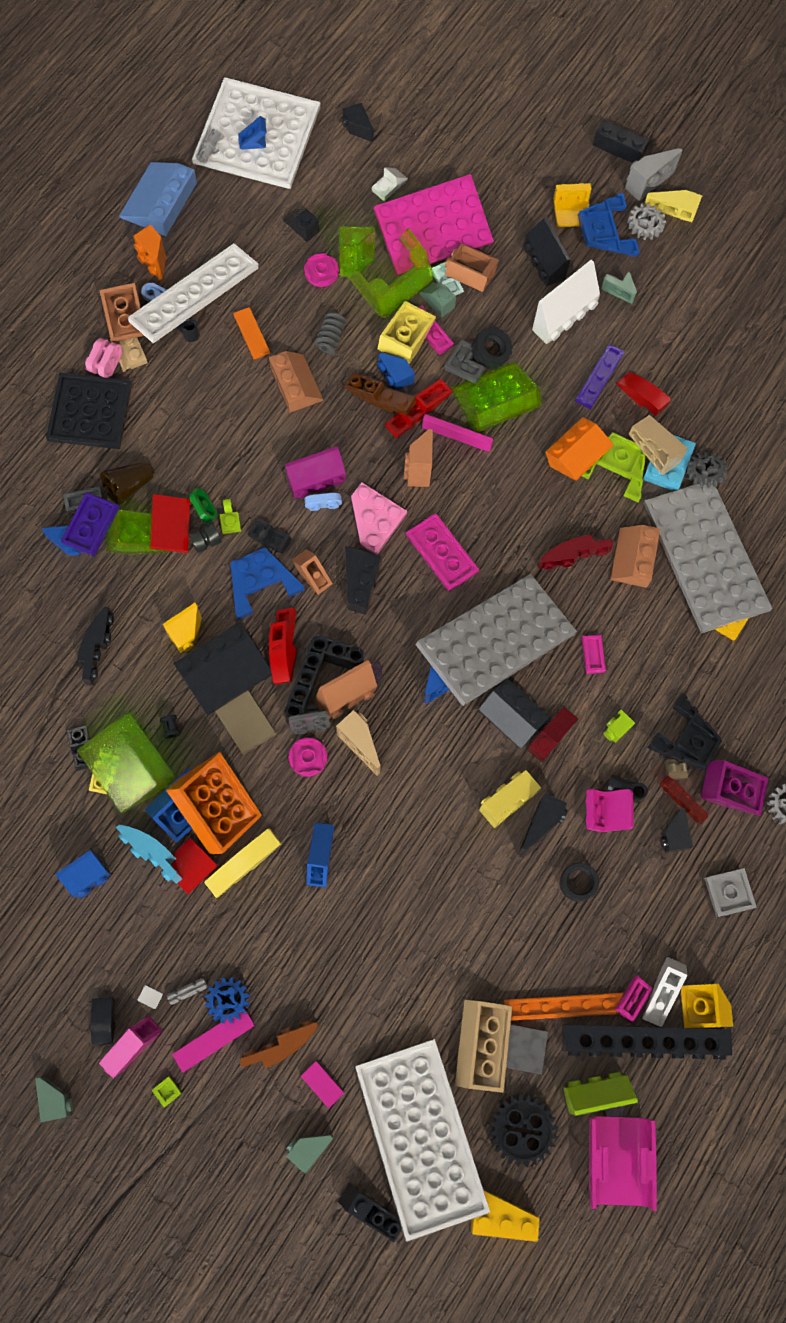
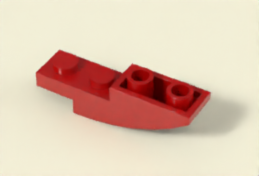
(281, 650)

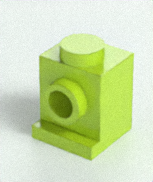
(618, 726)

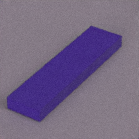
(599, 376)

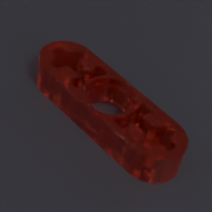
(684, 800)

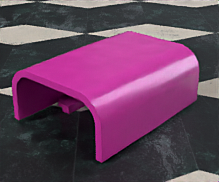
(622, 1161)

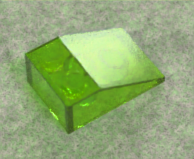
(130, 533)

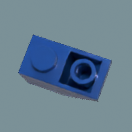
(397, 371)

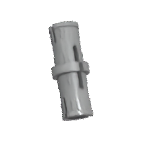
(208, 146)

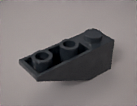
(370, 1212)

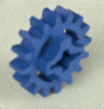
(223, 1007)

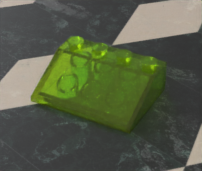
(497, 397)
(126, 763)

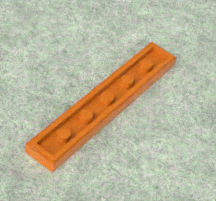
(564, 1006)

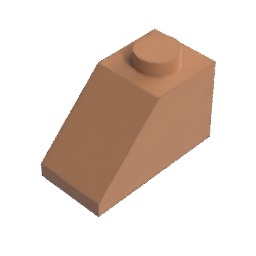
(312, 571)

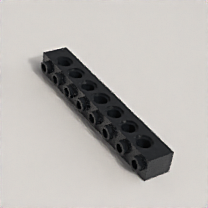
(720, 1039)

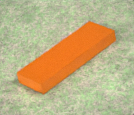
(251, 333)

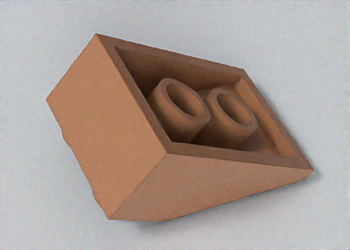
(118, 305)

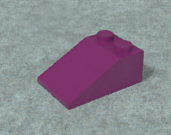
(734, 787)

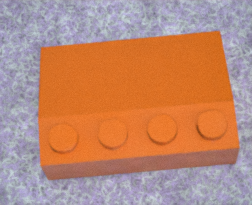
(214, 804)

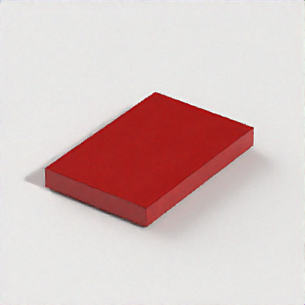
(169, 523)

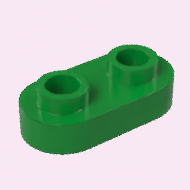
(203, 505)

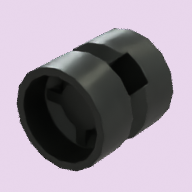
(204, 537)

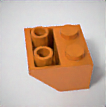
(151, 250)

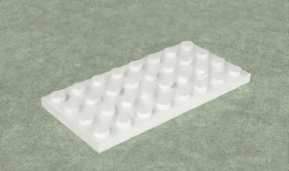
(421, 1140)

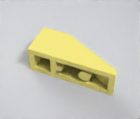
(679, 204)

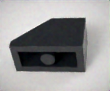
(357, 122)
(303, 223)
(676, 834)

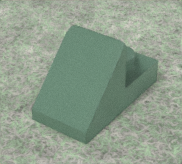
(622, 289)

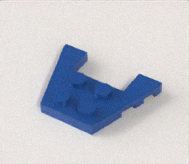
(600, 229)
(255, 573)

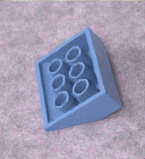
(160, 196)

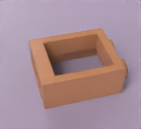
(473, 259)

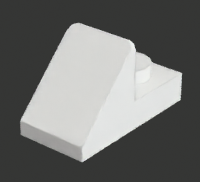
(389, 183)

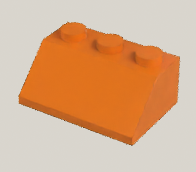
(578, 449)

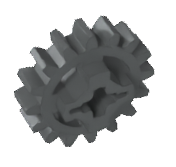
(707, 469)

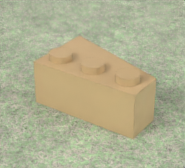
(658, 444)

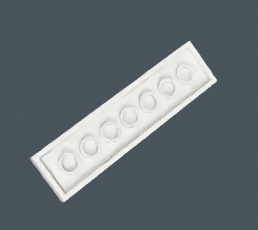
(193, 293)

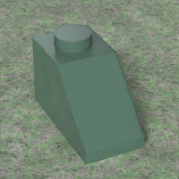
(439, 298)
(52, 1100)
(307, 1150)

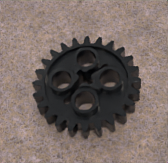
(519, 1150)

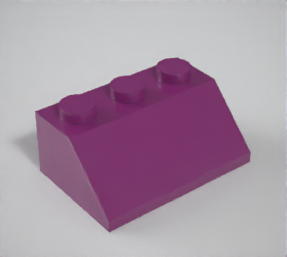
(315, 472)

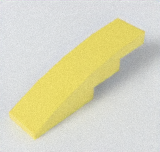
(243, 862)

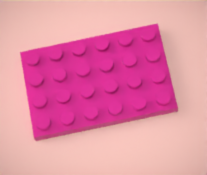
(439, 220)

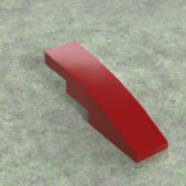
(426, 403)

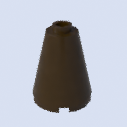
(126, 480)

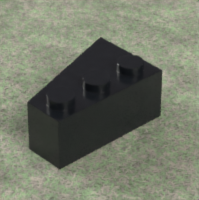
(362, 573)

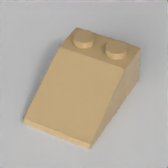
(356, 735)

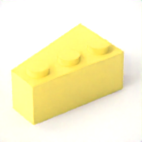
(509, 798)

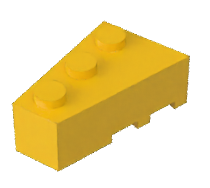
(506, 1220)

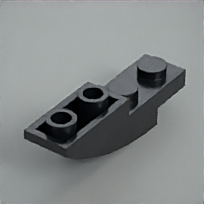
(95, 639)

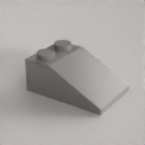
(651, 172)

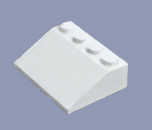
(567, 303)

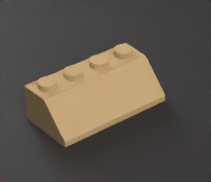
(483, 1046)

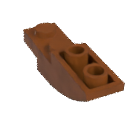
(289, 1043)

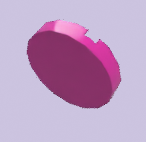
(321, 270)
(308, 757)

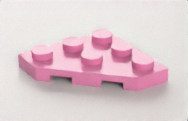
(375, 518)

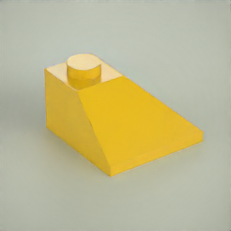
(184, 628)
(705, 1006)

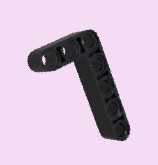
(312, 672)

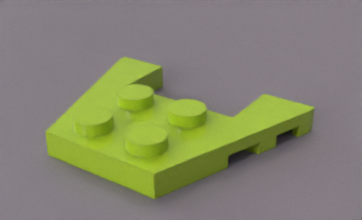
(626, 460)

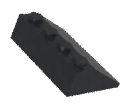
(223, 668)

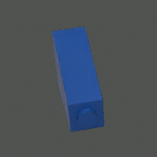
(320, 854)

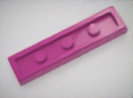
(457, 433)
(211, 1042)

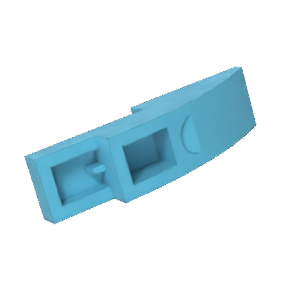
(151, 849)

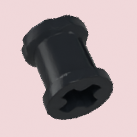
(170, 726)

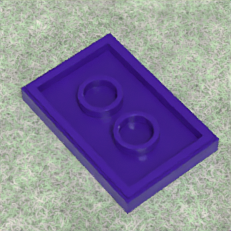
(90, 524)

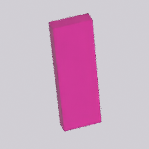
(438, 338)

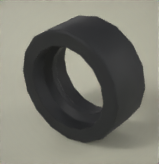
(564, 882)

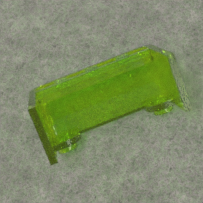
(388, 299)

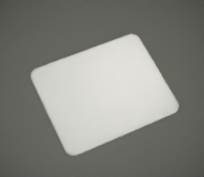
(150, 997)

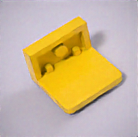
(569, 201)

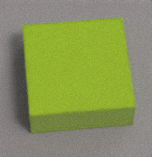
(166, 1091)

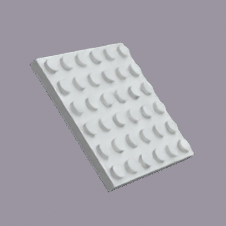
(287, 125)

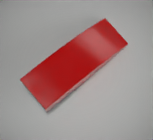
(644, 393)

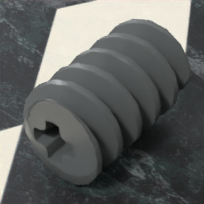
(330, 332)

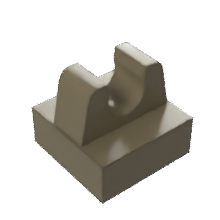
(676, 769)

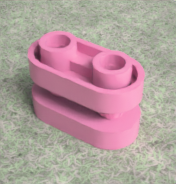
(103, 358)

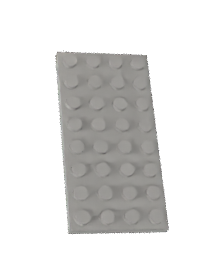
(707, 556)
(495, 639)

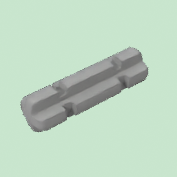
(187, 991)

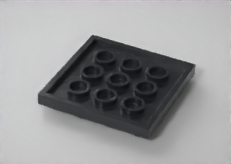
(89, 411)

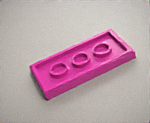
(442, 552)

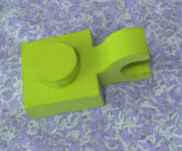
(230, 520)

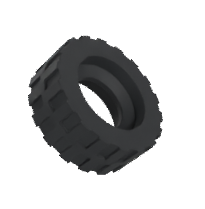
(500, 338)

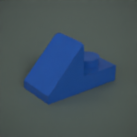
(253, 135)

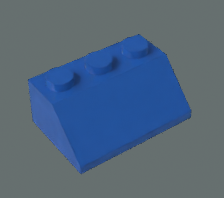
(168, 815)

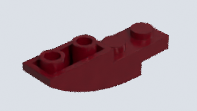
(568, 552)

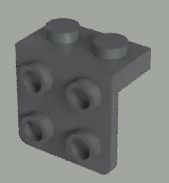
(310, 720)

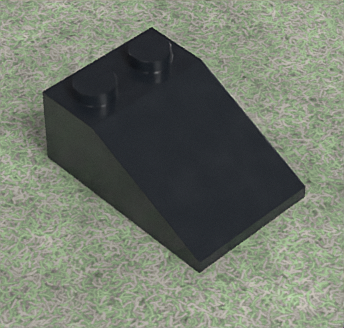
(547, 815)

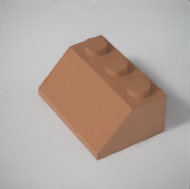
(294, 380)
(419, 461)
(635, 555)
(346, 690)

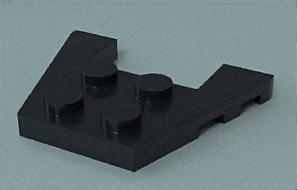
(696, 741)

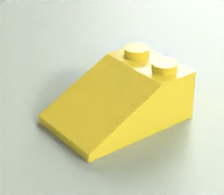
(406, 332)

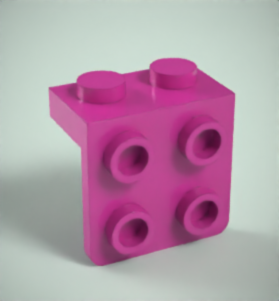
(609, 810)

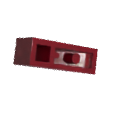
(552, 734)

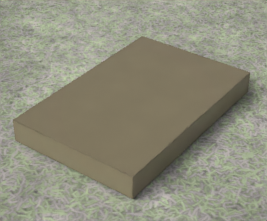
(245, 722)

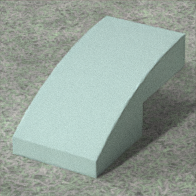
(440, 277)

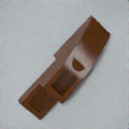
(378, 395)

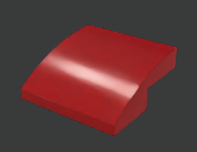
(192, 865)

